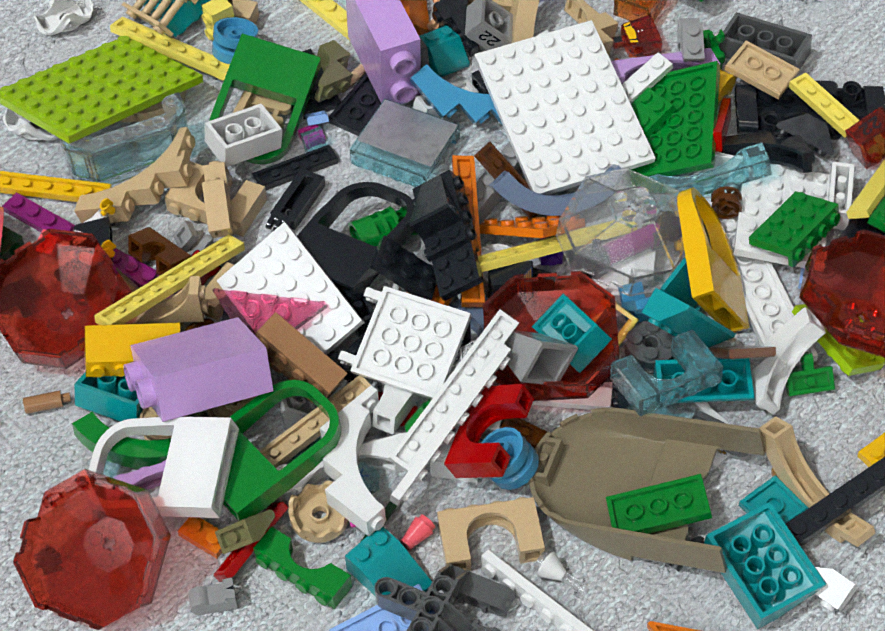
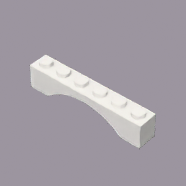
(374, 453)

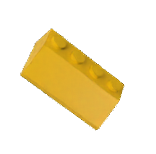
(109, 345)

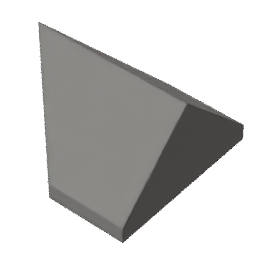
(294, 410)

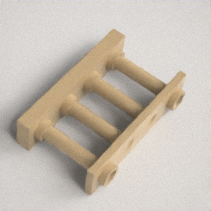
(160, 27)

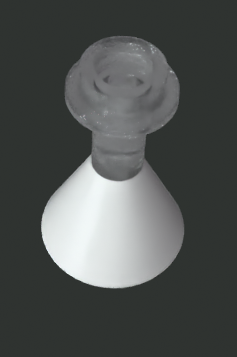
(551, 568)

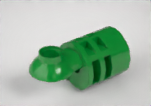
(375, 226)

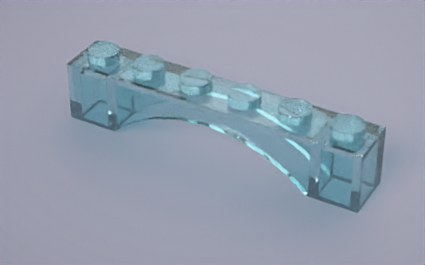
(747, 165)

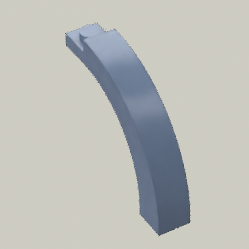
(515, 193)

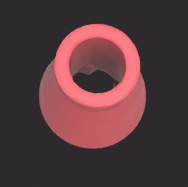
(417, 532)

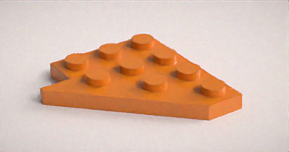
(522, 226)

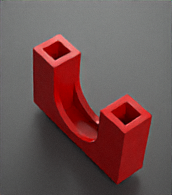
(482, 460)

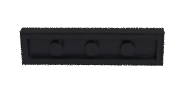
(287, 170)

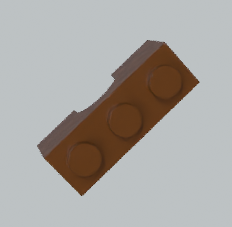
(151, 245)

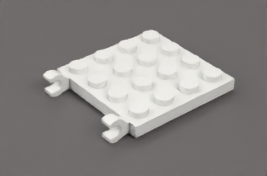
(408, 342)

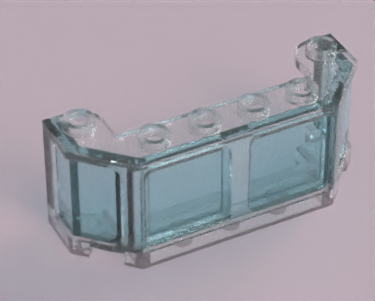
(126, 150)

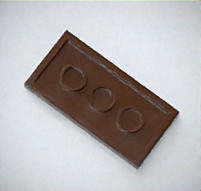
(740, 352)

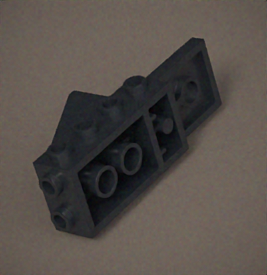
(447, 230)

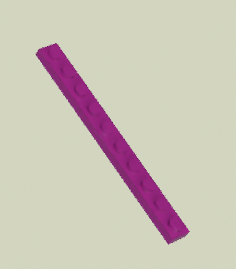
(41, 218)

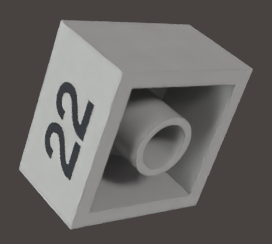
(488, 24)

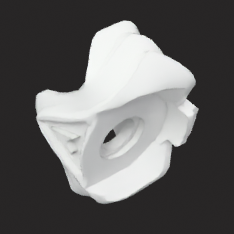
(74, 14)
(23, 127)

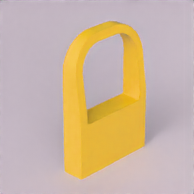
(712, 269)

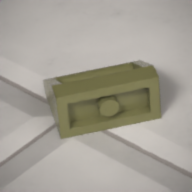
(244, 531)

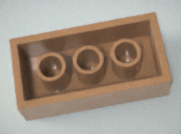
(298, 357)

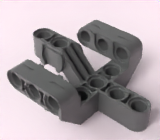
(455, 584)

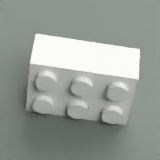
(243, 135)

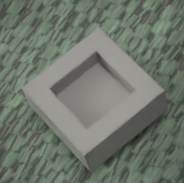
(185, 235)

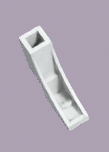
(791, 343)
(392, 408)

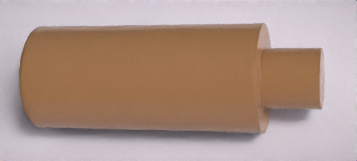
(45, 401)

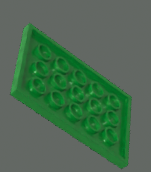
(686, 138)

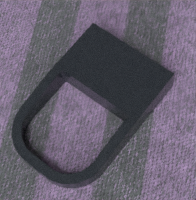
(344, 257)

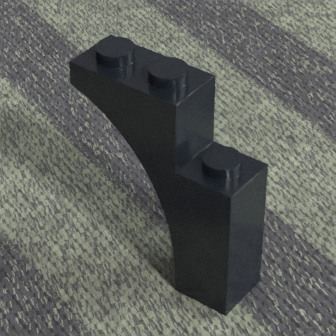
(783, 151)

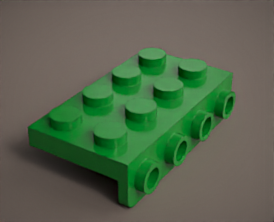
(796, 226)

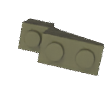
(336, 77)

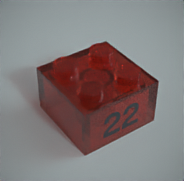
(868, 138)

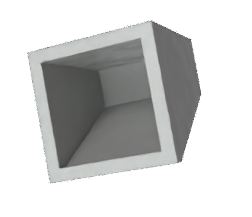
(538, 357)

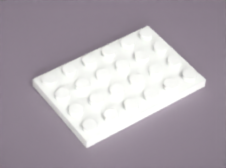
(764, 197)
(288, 270)

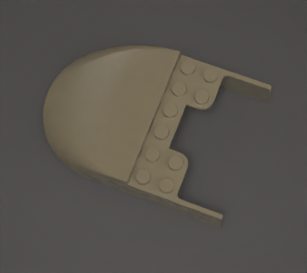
(624, 452)

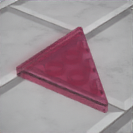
(258, 308)

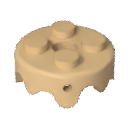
(306, 505)

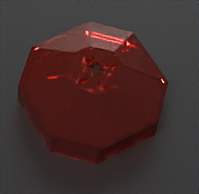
(47, 279)
(847, 283)
(529, 299)
(66, 557)

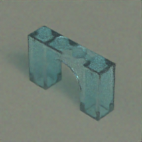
(650, 393)

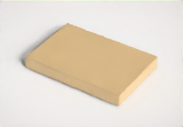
(762, 69)

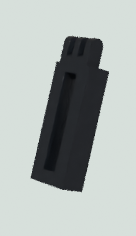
(298, 198)

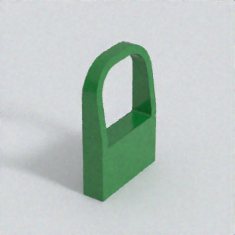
(274, 74)
(252, 478)

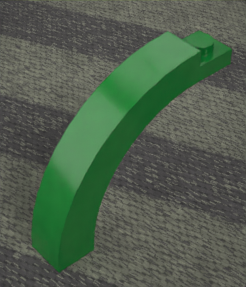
(126, 452)

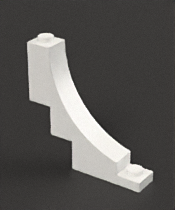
(348, 492)

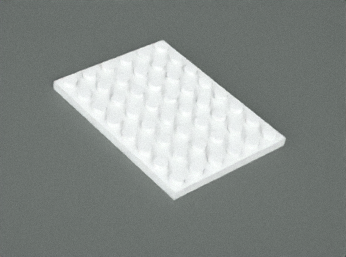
(563, 108)

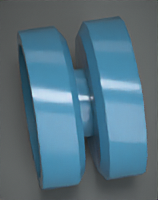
(227, 35)
(523, 458)

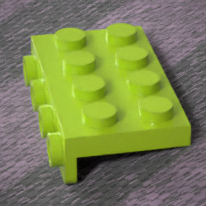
(849, 359)

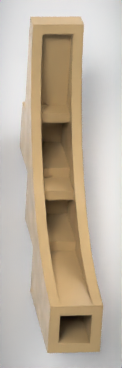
(146, 187)

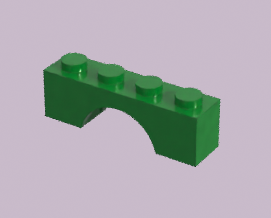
(326, 583)

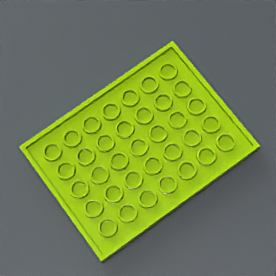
(97, 88)

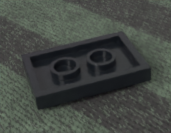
(404, 268)

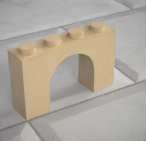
(244, 205)
(516, 516)

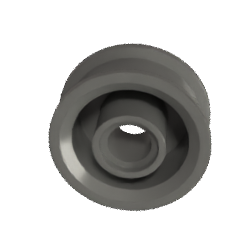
(648, 344)

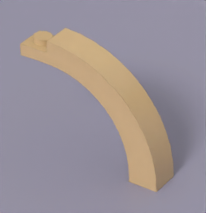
(797, 476)

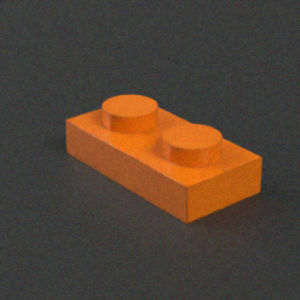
(201, 535)

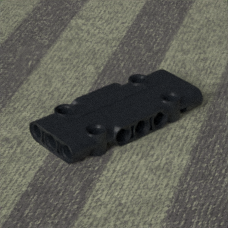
(758, 110)

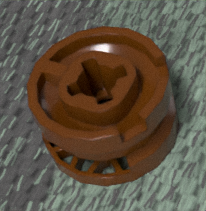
(726, 204)

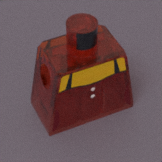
(639, 38)

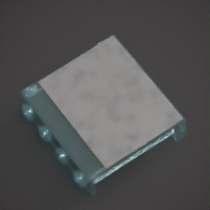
(403, 143)

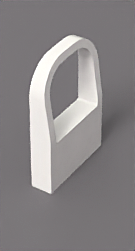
(195, 463)

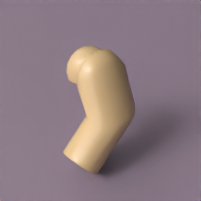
(357, 73)

